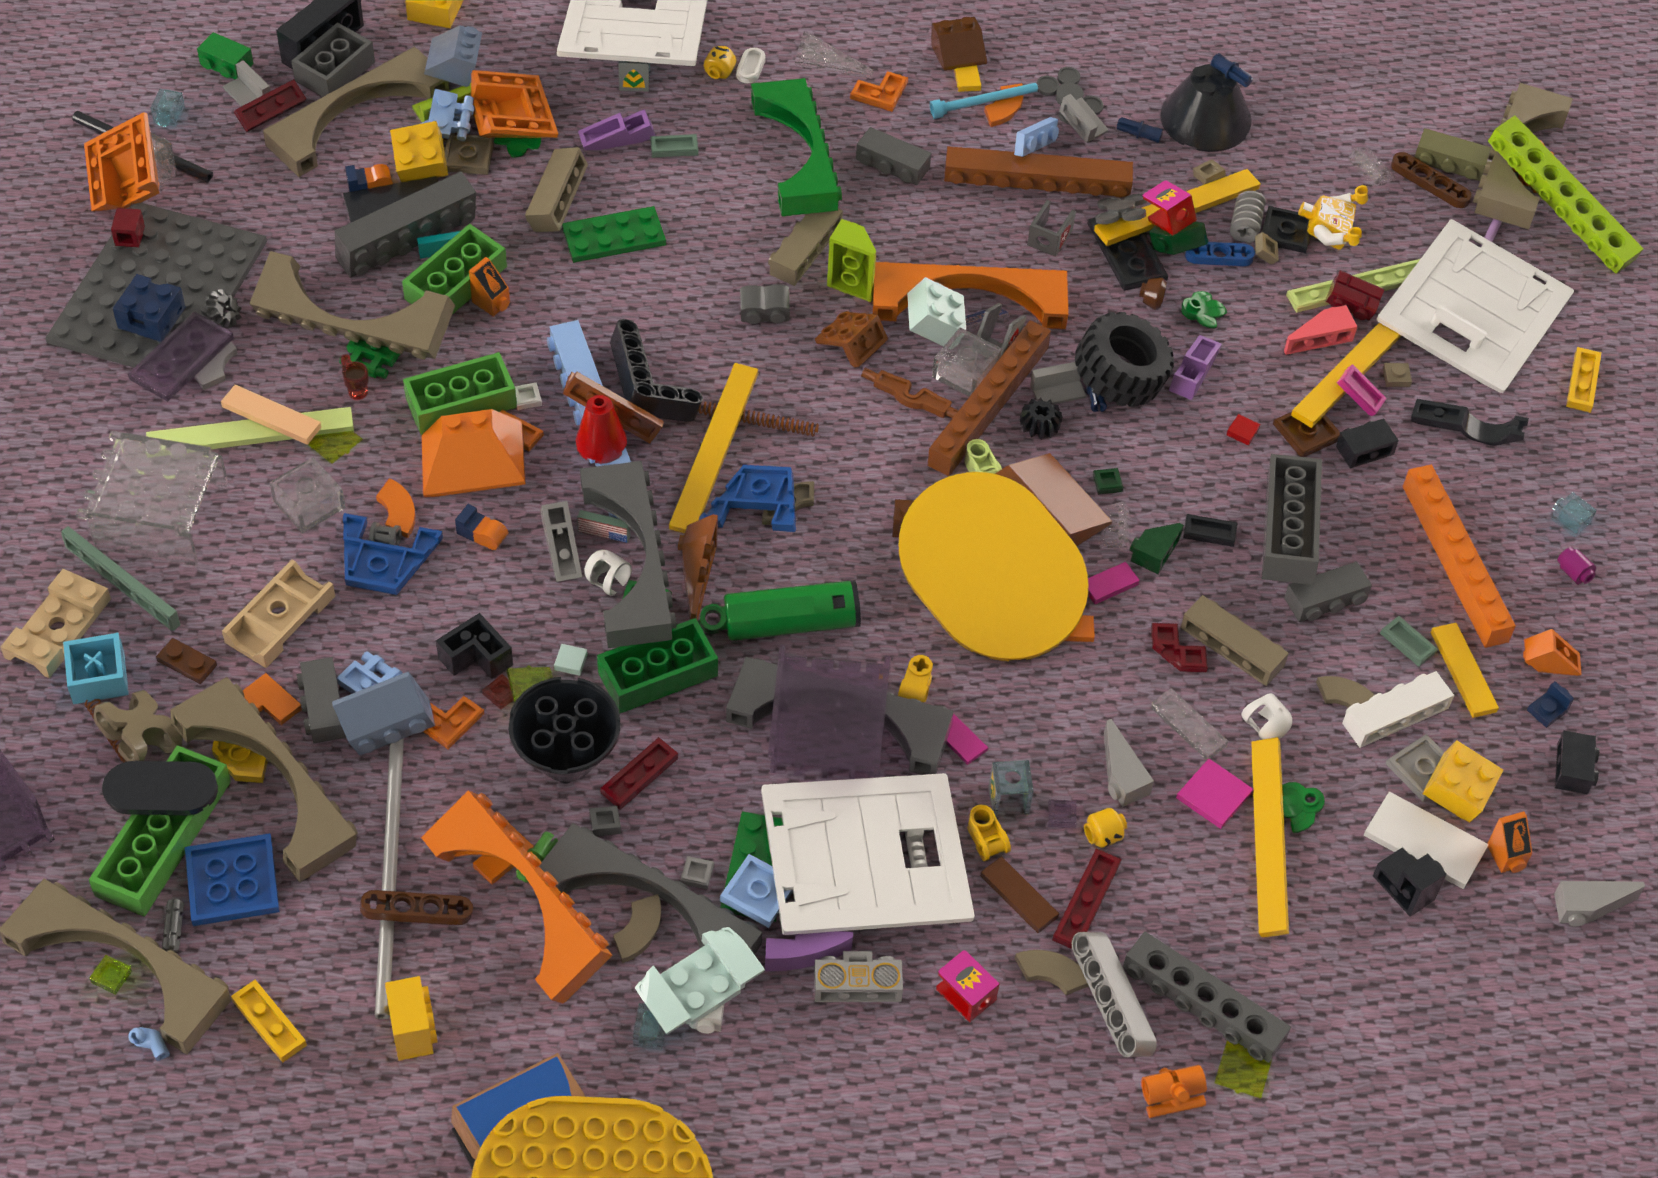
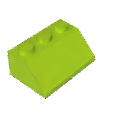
(851, 261)

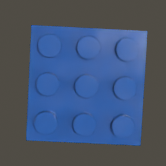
(231, 879)

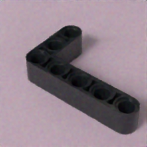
(637, 382)

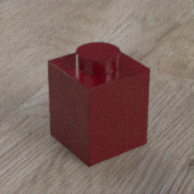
(127, 227)

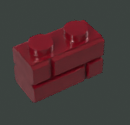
(1359, 295)

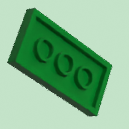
(613, 234)
(751, 840)

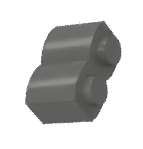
(765, 304)

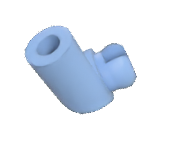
(149, 1039)

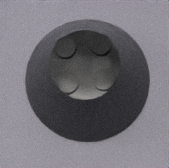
(1207, 111)
(564, 727)

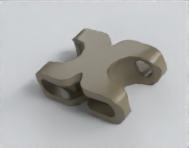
(137, 727)

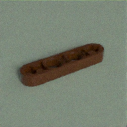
(1433, 177)
(416, 912)

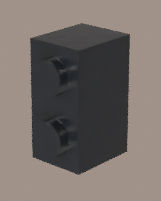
(1367, 443)
(1576, 762)

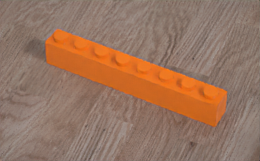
(1458, 556)

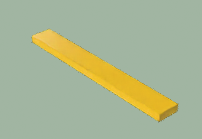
(1203, 198)
(1328, 392)
(714, 447)
(1269, 838)

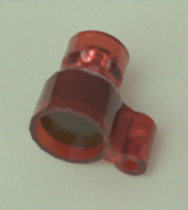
(354, 377)

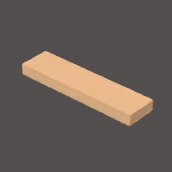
(271, 414)

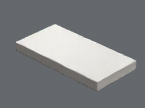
(1420, 832)

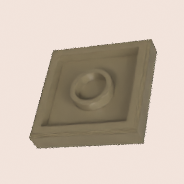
(469, 155)

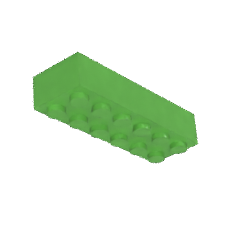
(152, 848)

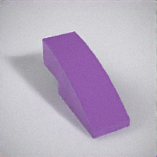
(617, 131)
(1195, 367)
(805, 949)

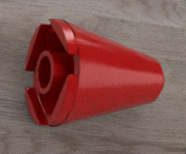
(600, 431)

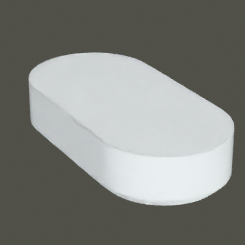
(750, 65)

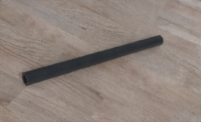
(181, 164)

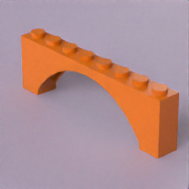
(1037, 290)
(570, 947)

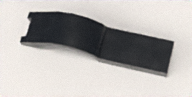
(1460, 419)

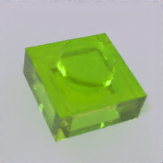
(110, 974)

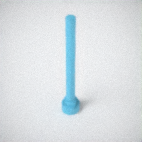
(940, 108)

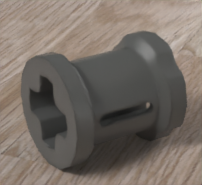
(385, 534)

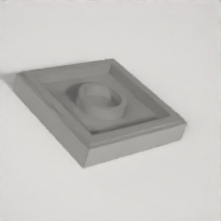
(1416, 764)

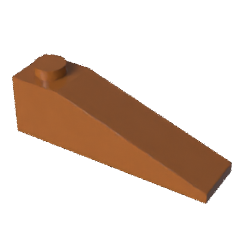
(698, 554)

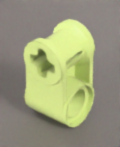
(980, 458)

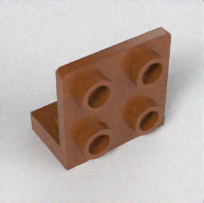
(857, 333)

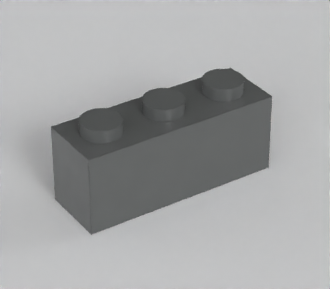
(893, 156)
(1330, 592)
(320, 689)

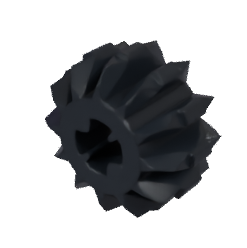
(1041, 418)

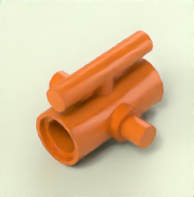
(1174, 1090)

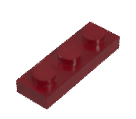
(270, 105)
(639, 773)

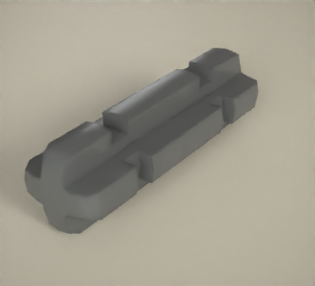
(172, 925)

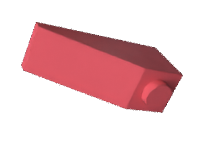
(1325, 329)

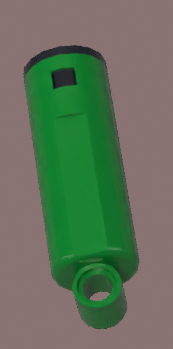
(786, 611)

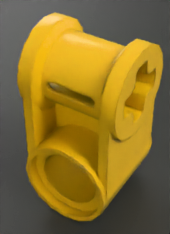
(916, 683)
(988, 837)

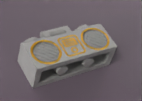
(858, 978)

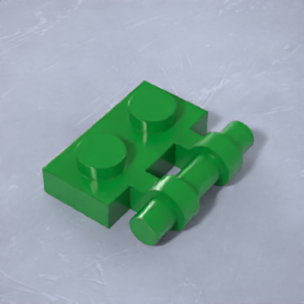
(378, 356)

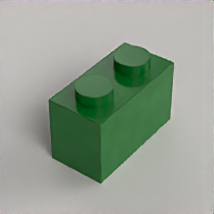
(223, 55)

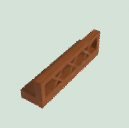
(630, 415)

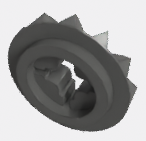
(215, 310)

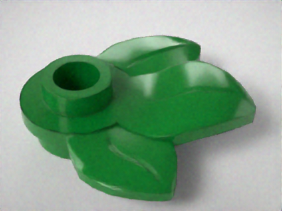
(518, 146)
(1203, 309)
(1297, 808)

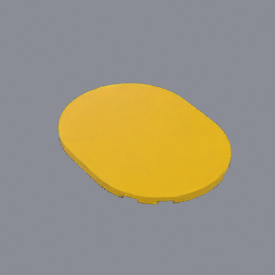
(993, 566)
(590, 1141)

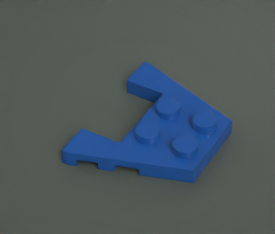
(759, 489)
(382, 565)

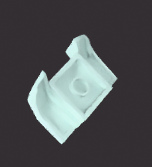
(700, 980)

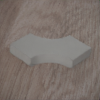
(214, 371)

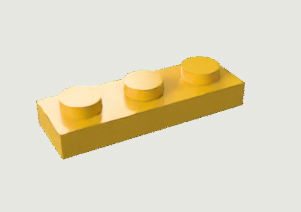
(1583, 379)
(269, 1021)

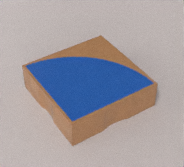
(483, 1111)

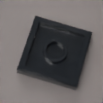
(1287, 229)

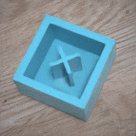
(95, 668)

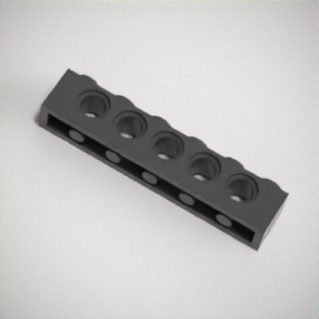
(1200, 983)

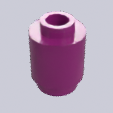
(1576, 565)

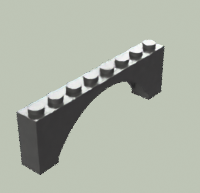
(644, 611)
(915, 725)
(587, 861)

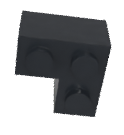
(474, 643)
(1410, 880)

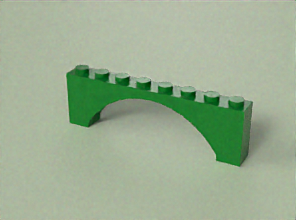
(815, 185)

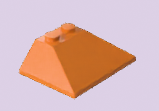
(511, 106)
(122, 165)
(472, 453)

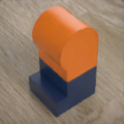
(368, 177)
(480, 528)

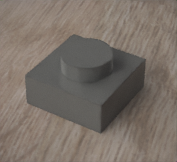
(605, 821)

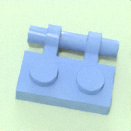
(443, 109)
(358, 676)

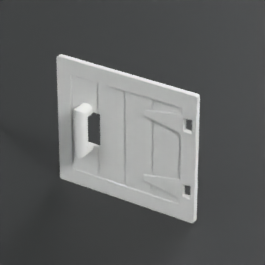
(633, 34)
(1480, 296)
(847, 855)

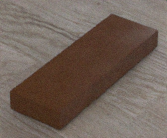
(1019, 894)

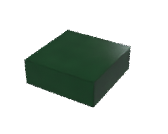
(1108, 481)

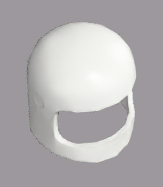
(607, 561)
(1277, 714)

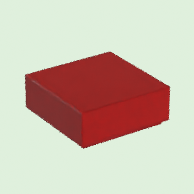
(1243, 429)

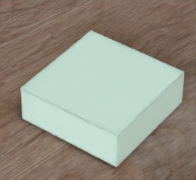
(570, 659)

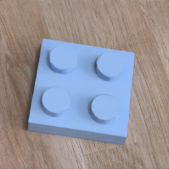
(754, 891)

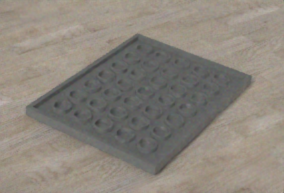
(173, 250)

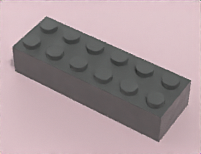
(397, 226)
(1292, 519)

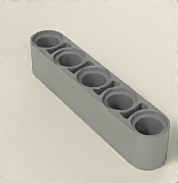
(1114, 994)

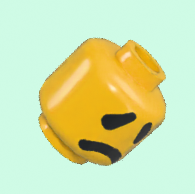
(720, 61)
(1105, 827)

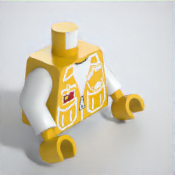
(1333, 218)

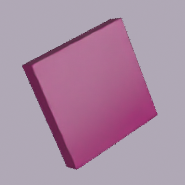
(1214, 793)

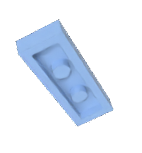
(1036, 136)

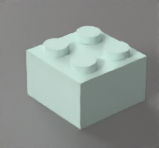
(935, 311)

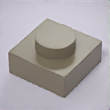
(1209, 172)
(1266, 248)
(1397, 375)

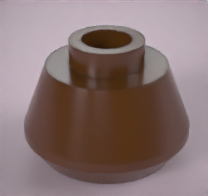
(1153, 292)

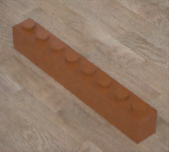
(1038, 172)
(989, 398)

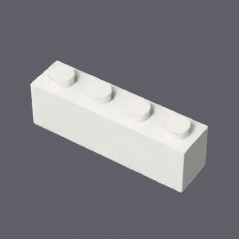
(1397, 708)

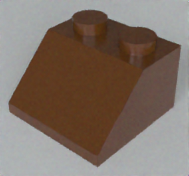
(958, 43)

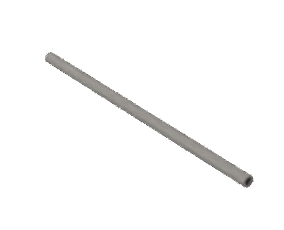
(389, 876)

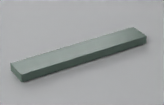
(120, 579)

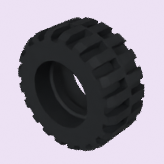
(1110, 374)

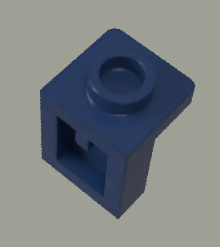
(1551, 704)

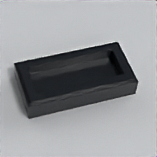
(1210, 530)

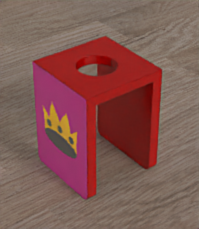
(1171, 203)
(967, 985)

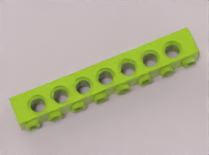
(1565, 194)

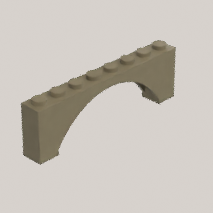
(297, 135)
(1502, 193)
(413, 329)
(226, 716)
(58, 917)

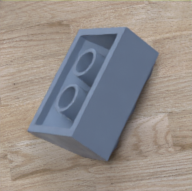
(454, 55)
(384, 713)

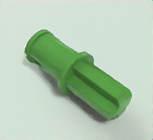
(541, 850)

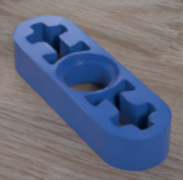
(1226, 248)

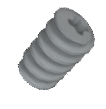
(1247, 216)

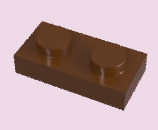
(186, 660)

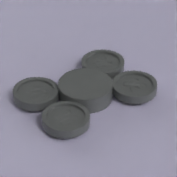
(1068, 78)
(1120, 208)

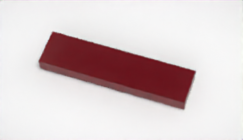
(1087, 897)

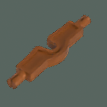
(900, 390)

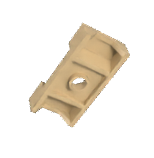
(69, 601)
(262, 633)

